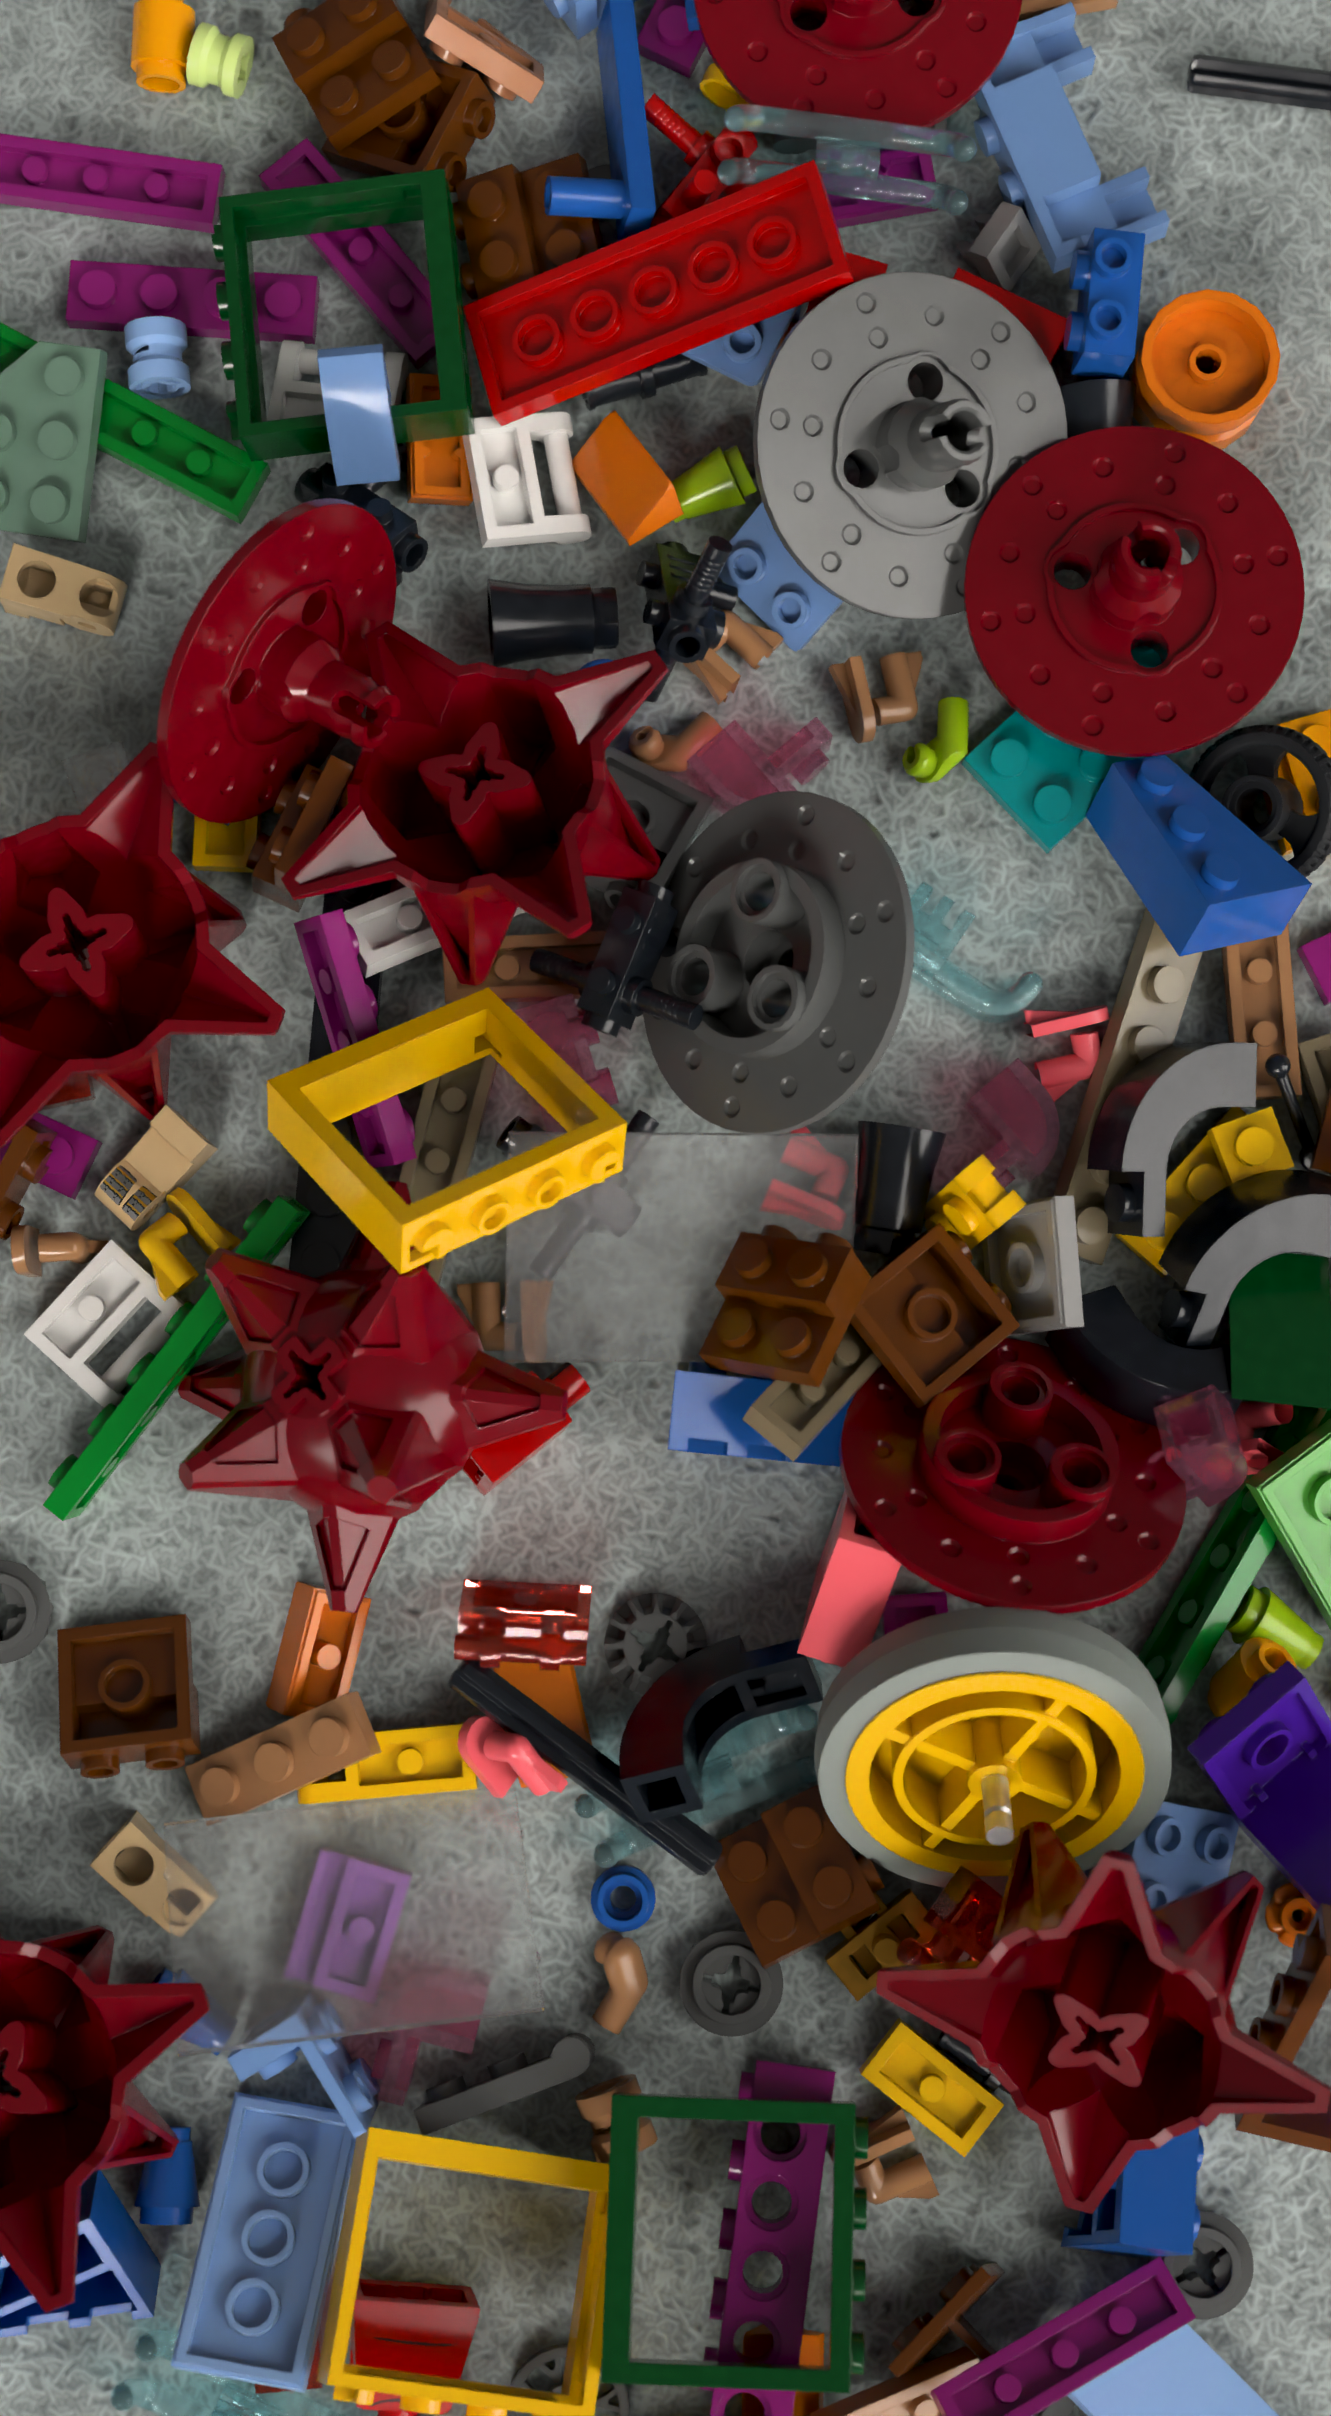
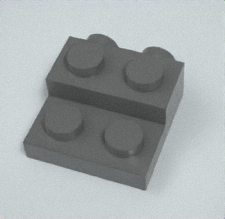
(666, 811)

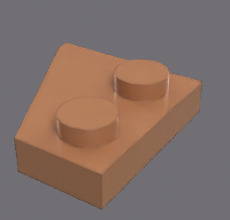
(459, 39)

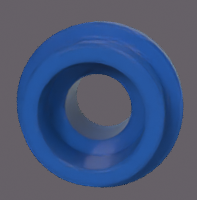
(623, 1919)

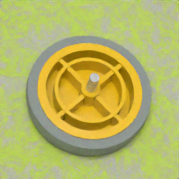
(981, 1726)

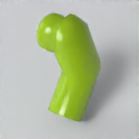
(936, 758)

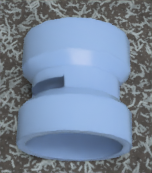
(157, 357)

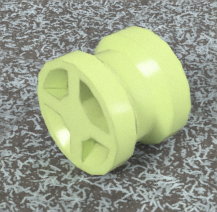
(220, 60)

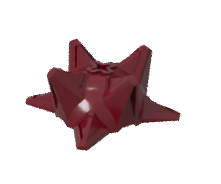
(487, 796)
(151, 947)
(350, 1400)
(1108, 2012)
(70, 2092)

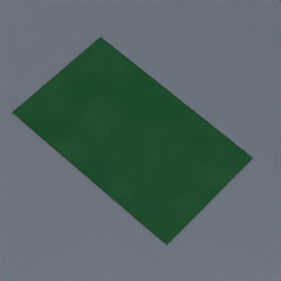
(1282, 1332)

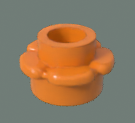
(1279, 1914)

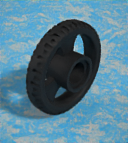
(1262, 751)

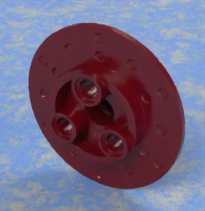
(864, 57)
(1118, 514)
(278, 661)
(1012, 1485)

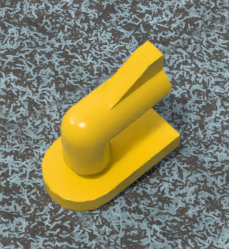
(157, 1242)

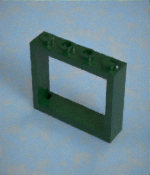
(328, 209)
(847, 2273)

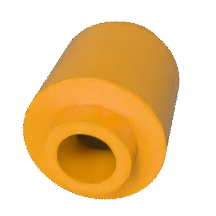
(161, 44)
(1242, 1670)

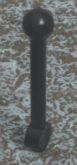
(1279, 1067)

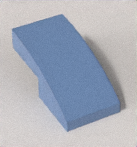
(358, 414)

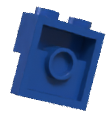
(1108, 304)

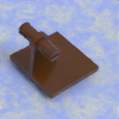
(927, 2331)

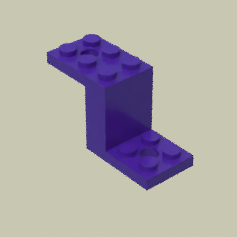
(1275, 1776)

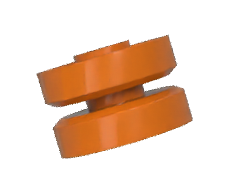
(1205, 367)

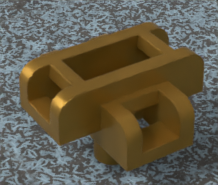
(877, 1942)

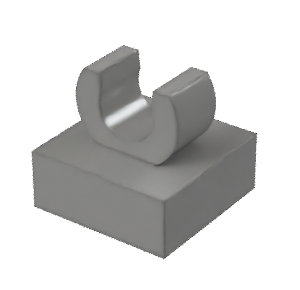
(1002, 247)

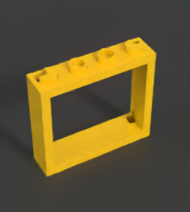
(407, 1055)
(424, 2391)

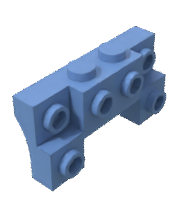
(1043, 149)

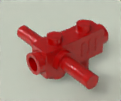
(702, 155)

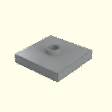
(1038, 1265)

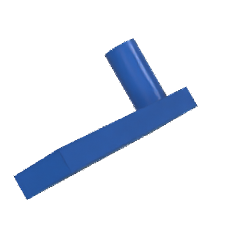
(630, 190)

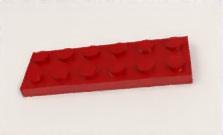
(658, 293)

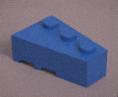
(1192, 858)
(710, 1414)
(1148, 2206)
(112, 2270)

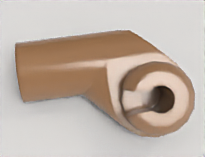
(672, 751)
(625, 1976)

